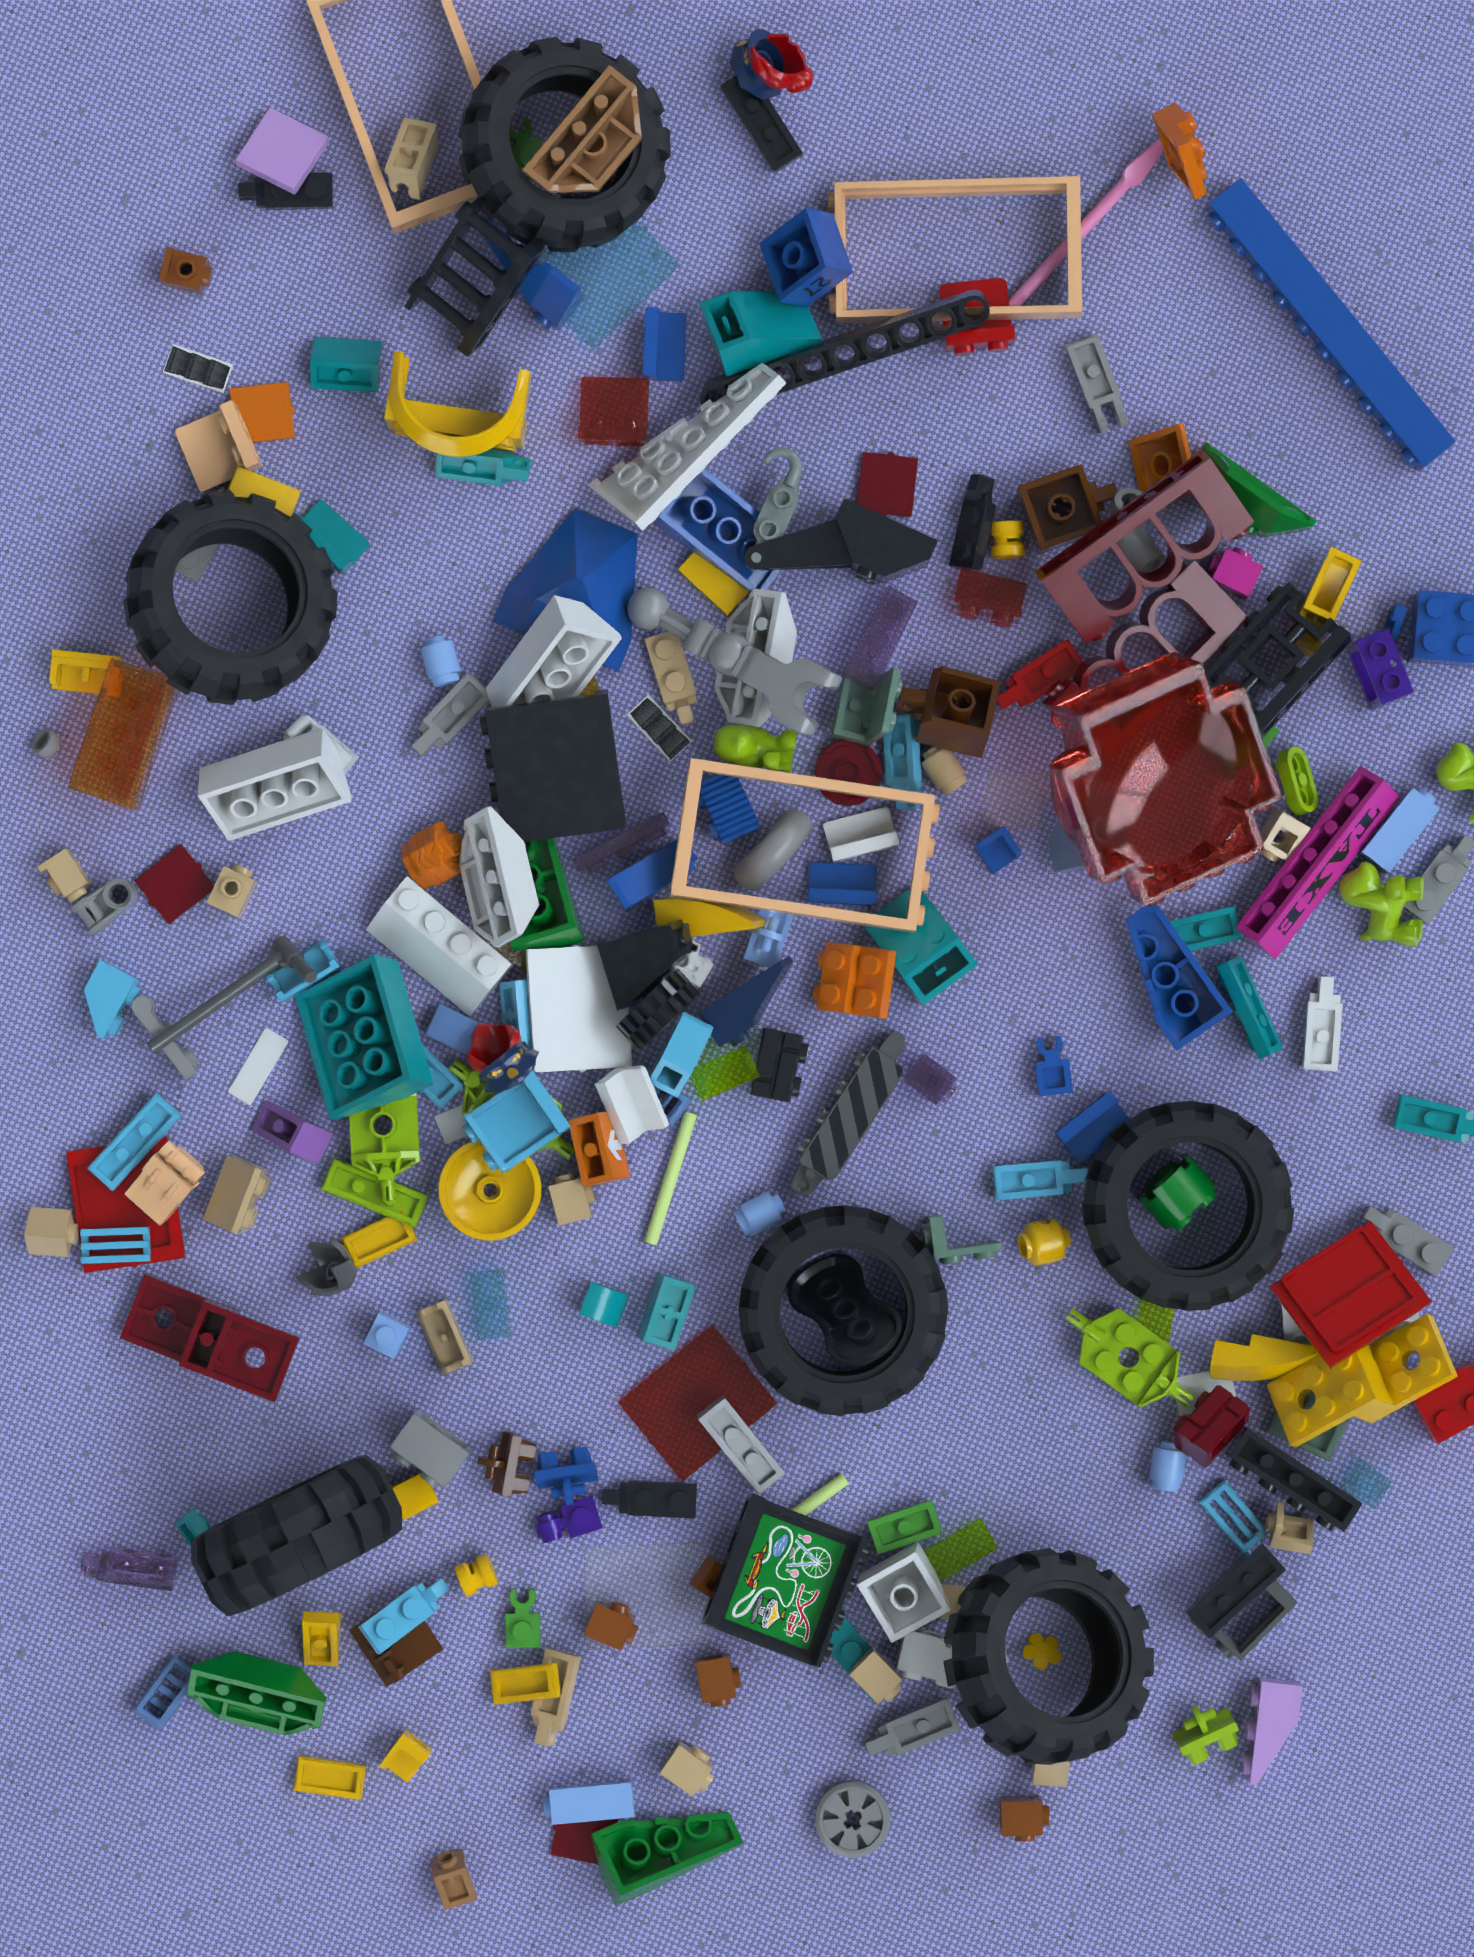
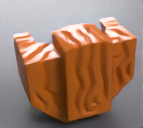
(432, 855)

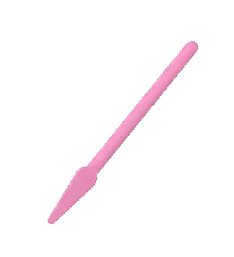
(1132, 175)

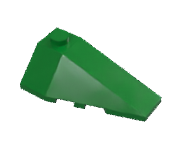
(556, 918)
(650, 1853)

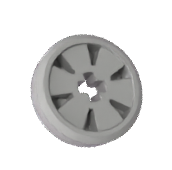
(873, 1821)

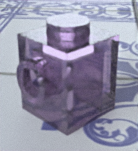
(931, 1080)

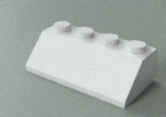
(554, 655)
(274, 784)
(439, 946)

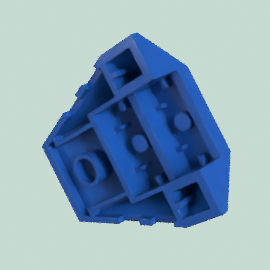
(580, 562)

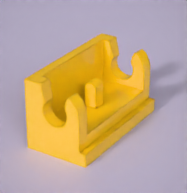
(78, 671)

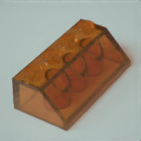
(123, 735)

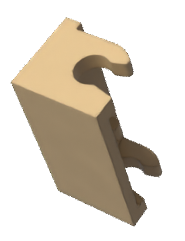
(412, 156)
(444, 1336)

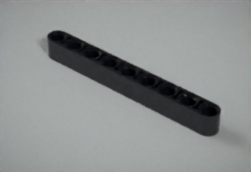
(862, 350)

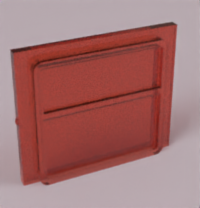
(684, 1386)

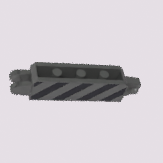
(850, 1116)

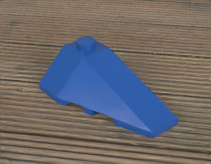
(545, 290)
(1177, 985)

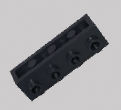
(1293, 1478)

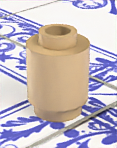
(943, 770)

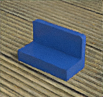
(664, 345)
(842, 884)
(1090, 1127)

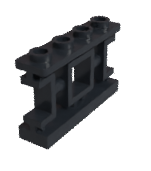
(1295, 679)

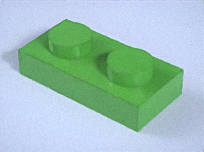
(904, 1526)

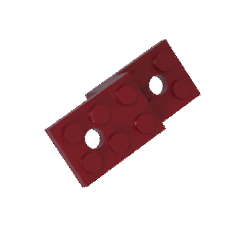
(210, 1338)

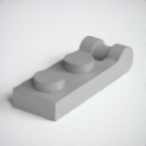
(182, 1058)

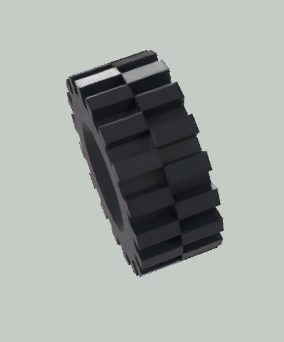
(658, 1009)

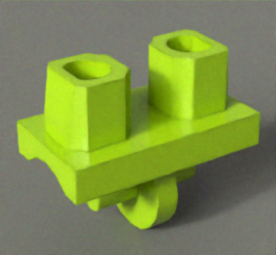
(1203, 1730)

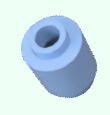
(441, 661)
(760, 1213)
(1167, 1467)

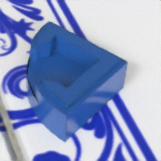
(1395, 620)

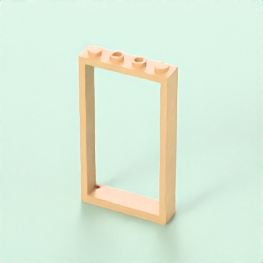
(967, 187)
(425, 210)
(919, 880)

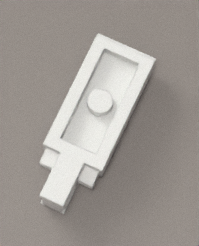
(1322, 1028)

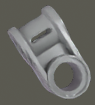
(103, 905)

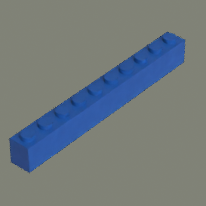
(1329, 325)

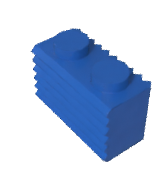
(727, 807)

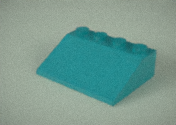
(363, 1037)

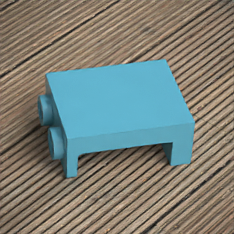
(515, 1124)

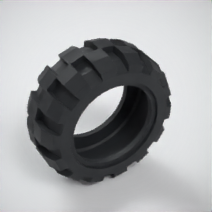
(517, 202)
(270, 534)
(1267, 1214)
(863, 1388)
(296, 1535)
(1114, 1641)

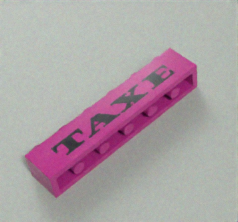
(1318, 862)

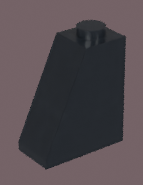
(643, 959)

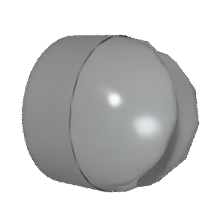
(46, 743)

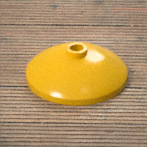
(484, 1216)

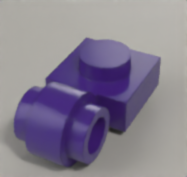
(578, 1519)

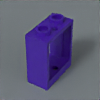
(1376, 676)

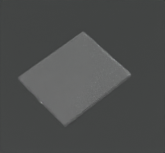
(655, 1587)

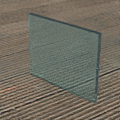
(613, 280)

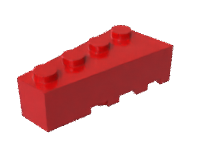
(1448, 1407)

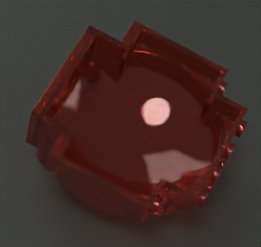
(1161, 778)

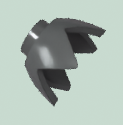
(334, 1270)

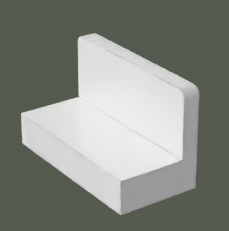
(860, 834)
(631, 1102)

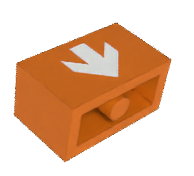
(598, 1150)

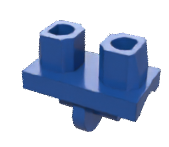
(551, 1475)

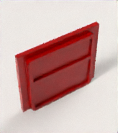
(101, 1208)
(1350, 1294)

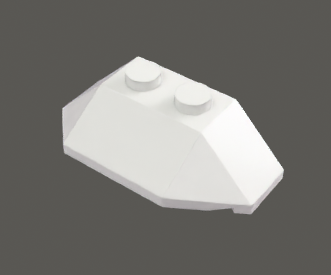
(769, 627)
(496, 878)

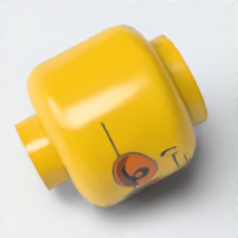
(1043, 1241)

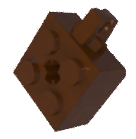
(1070, 490)
(953, 710)

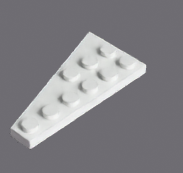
(683, 450)

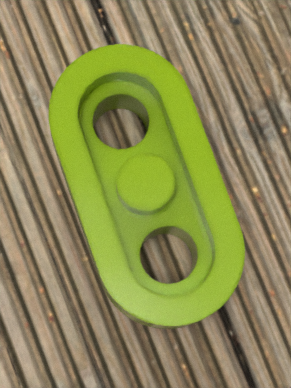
(1297, 780)

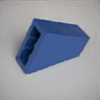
(647, 876)

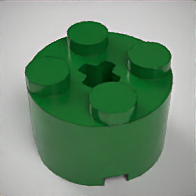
(1177, 1192)

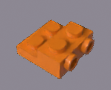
(1181, 147)
(855, 980)

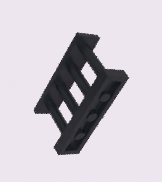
(506, 282)

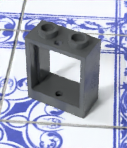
(1284, 1605)

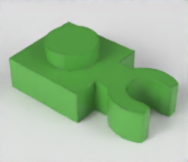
(525, 148)
(522, 1625)

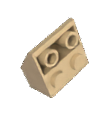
(236, 1195)

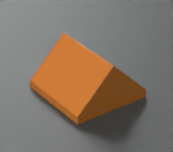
(1158, 455)

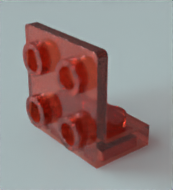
(613, 411)
(989, 597)

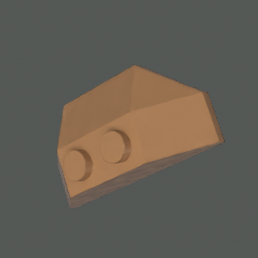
(590, 139)

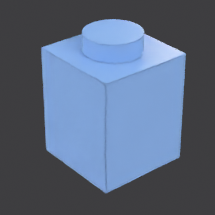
(387, 1335)

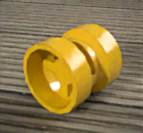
(1007, 540)
(476, 1575)

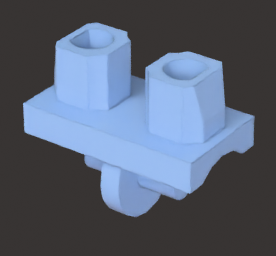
(768, 941)

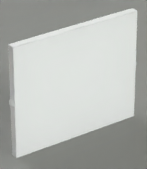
(573, 1011)

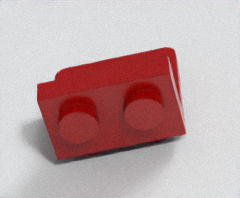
(992, 334)

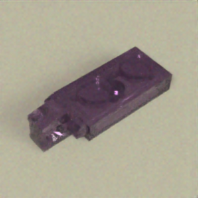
(131, 1568)

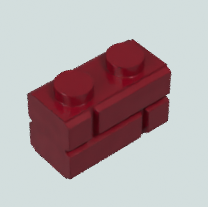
(1210, 1425)

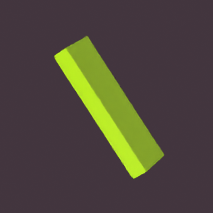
(365, 1191)

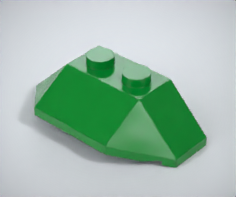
(1270, 511)
(257, 1693)

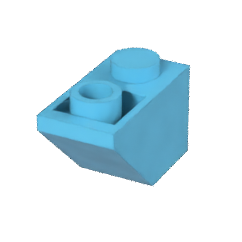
(107, 996)
(680, 1054)

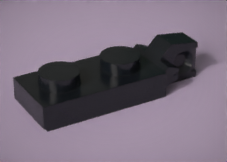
(314, 193)
(974, 524)
(653, 1498)

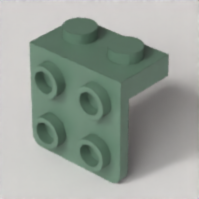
(866, 714)
(934, 1235)

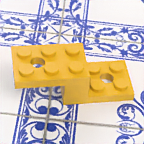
(1363, 1385)

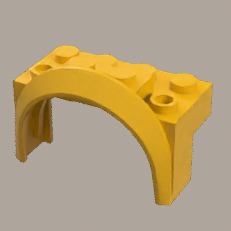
(455, 429)

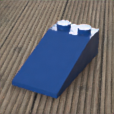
(716, 527)

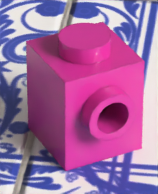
(1235, 572)

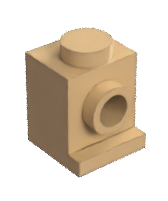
(1292, 834)
(66, 876)

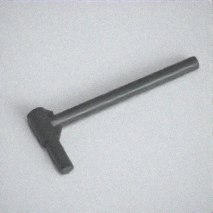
(283, 954)

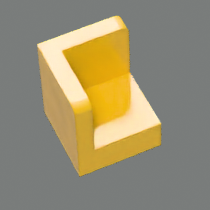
(406, 1756)

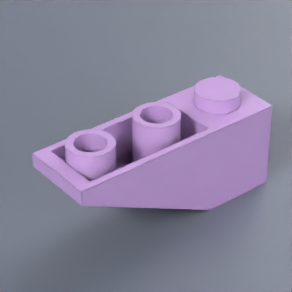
(1274, 1718)

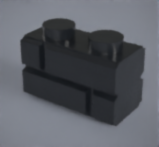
(778, 1065)

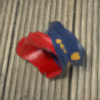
(769, 64)
(500, 1056)

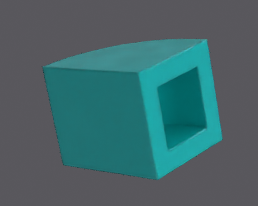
(604, 1304)

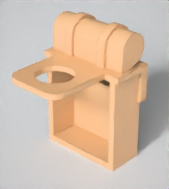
(165, 1182)

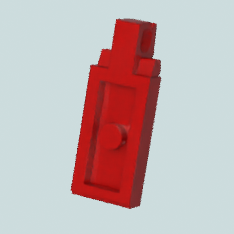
(1039, 675)

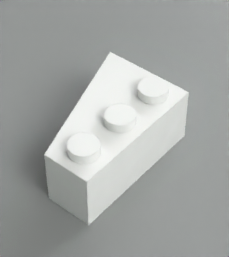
(923, 1655)

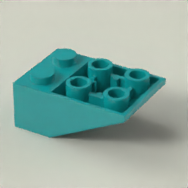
(756, 328)
(928, 957)

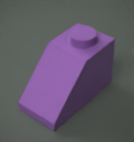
(292, 1132)

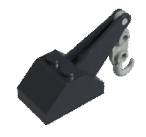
(855, 539)

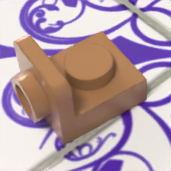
(453, 1879)

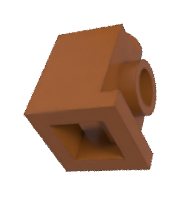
(195, 281)

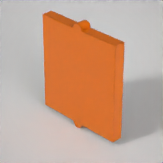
(266, 411)

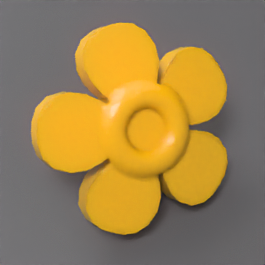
(1043, 1651)

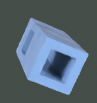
(1399, 829)
(589, 1802)

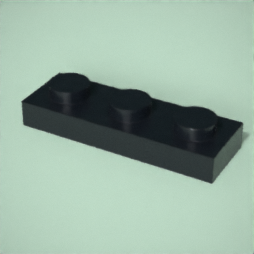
(763, 125)
(1235, 1590)

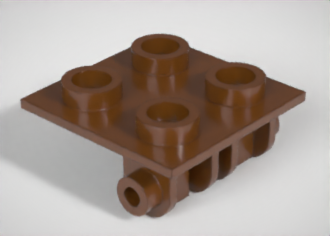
(403, 1655)

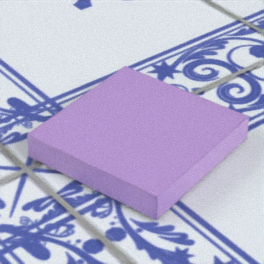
(282, 151)

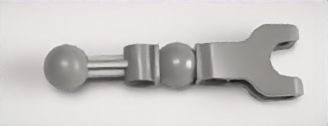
(732, 655)

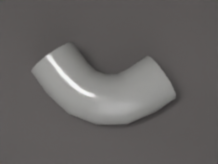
(1137, 544)
(773, 850)

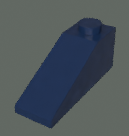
(744, 1006)

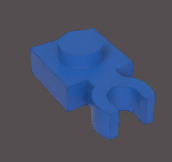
(1052, 1075)

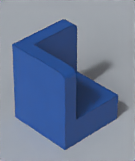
(998, 850)

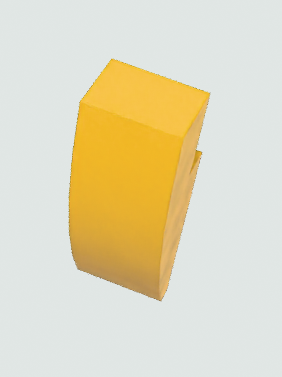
(1327, 594)
(705, 917)
(1261, 1360)

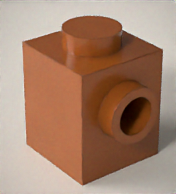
(611, 1624)
(717, 1679)
(1023, 1817)

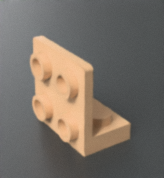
(217, 446)

